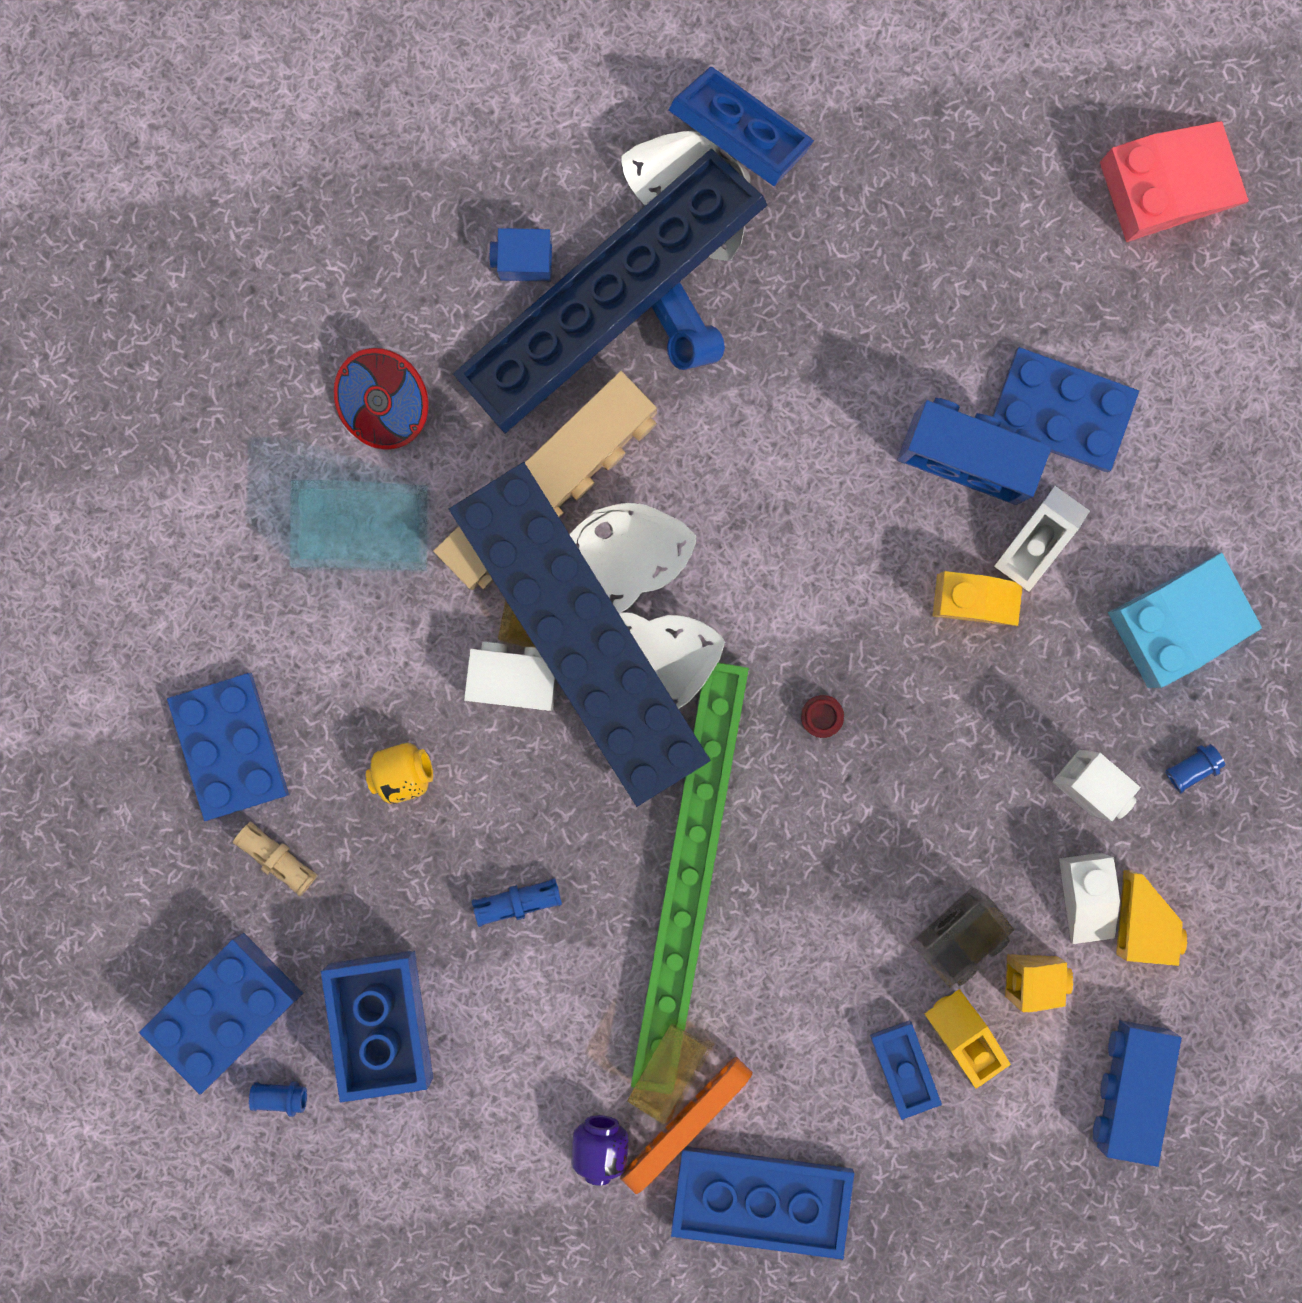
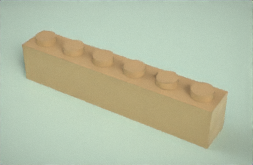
(568, 462)

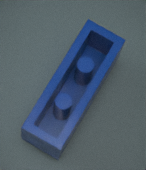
(1137, 1093)

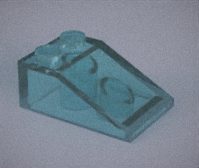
(358, 526)

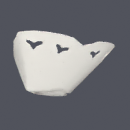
(665, 161)
(634, 550)
(678, 661)

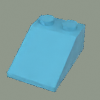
(1185, 622)

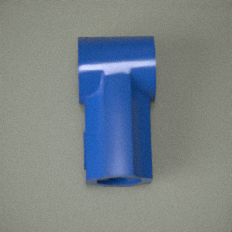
(689, 340)

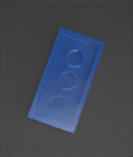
(762, 1202)

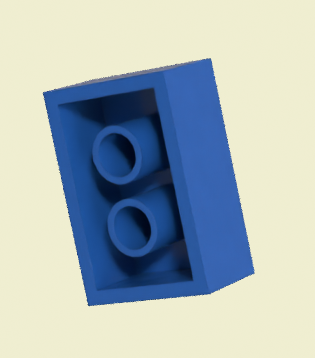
(974, 451)
(221, 1013)
(377, 1026)

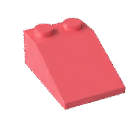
(1172, 179)

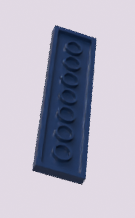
(609, 289)
(579, 634)

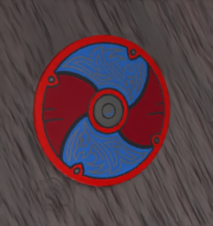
(381, 398)

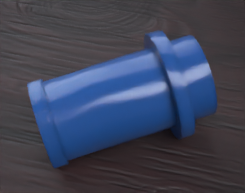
(1195, 768)
(279, 1098)

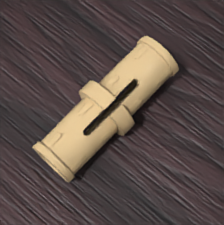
(275, 858)

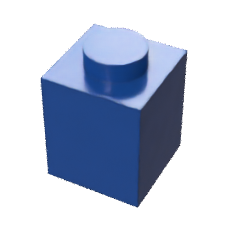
(522, 254)

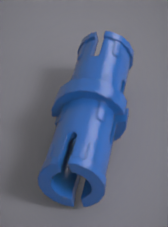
(516, 902)

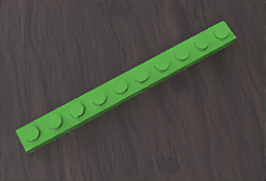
(692, 862)

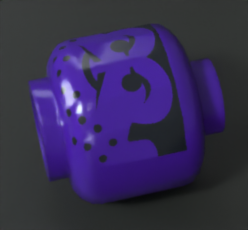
(599, 1149)

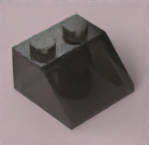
(963, 937)

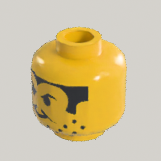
(399, 773)

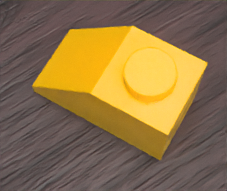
(977, 598)
(1147, 924)
(1037, 982)
(967, 1038)

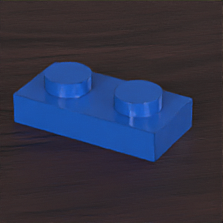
(905, 1069)

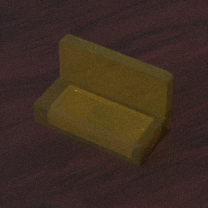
(670, 1074)

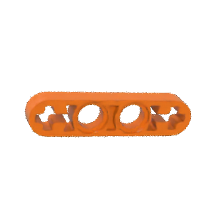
(686, 1125)

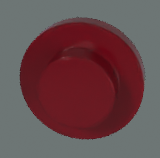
(822, 716)

